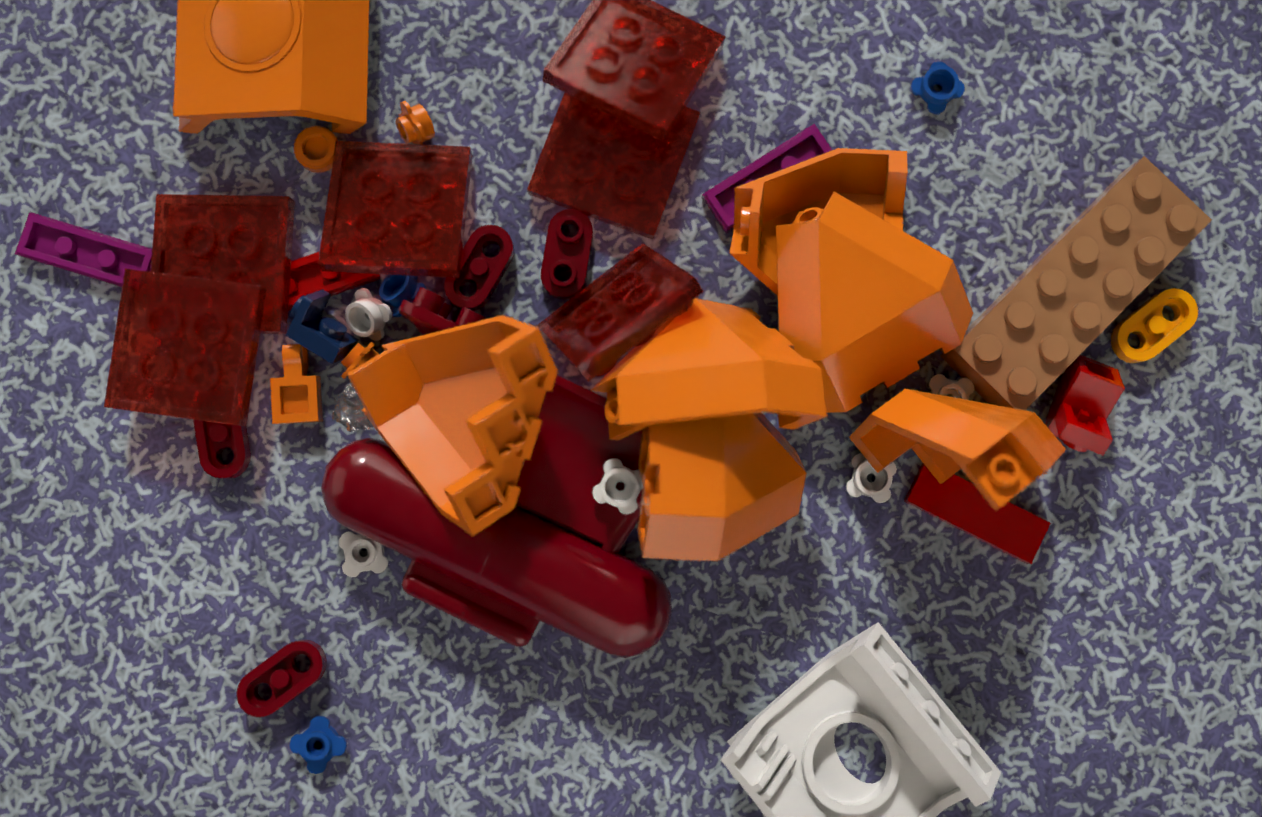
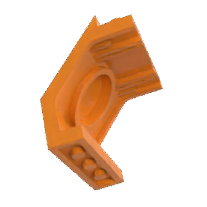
(271, 61)

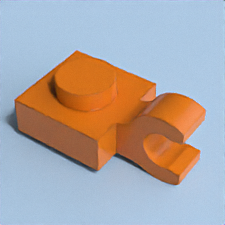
(296, 395)

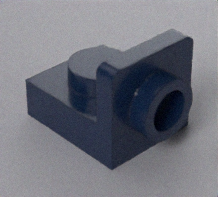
(317, 333)

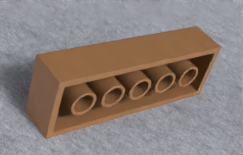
(1077, 287)

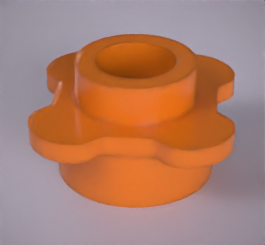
(414, 124)
(357, 357)

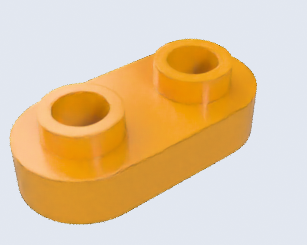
(1152, 327)

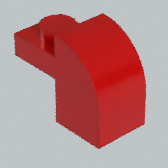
(1083, 404)

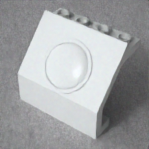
(790, 754)

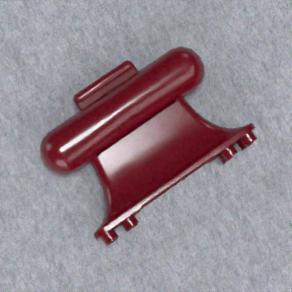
(535, 558)

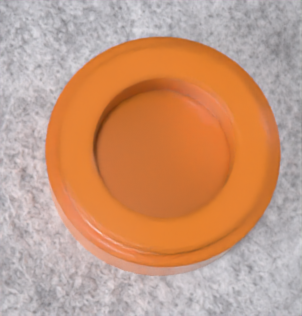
(315, 148)

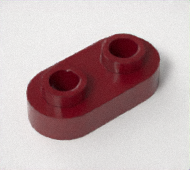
(567, 253)
(480, 269)
(213, 439)
(282, 676)

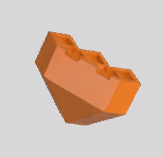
(863, 176)
(864, 299)
(712, 366)
(461, 412)
(991, 443)
(715, 485)

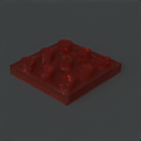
(634, 62)
(610, 166)
(396, 209)
(229, 241)
(619, 311)
(185, 347)

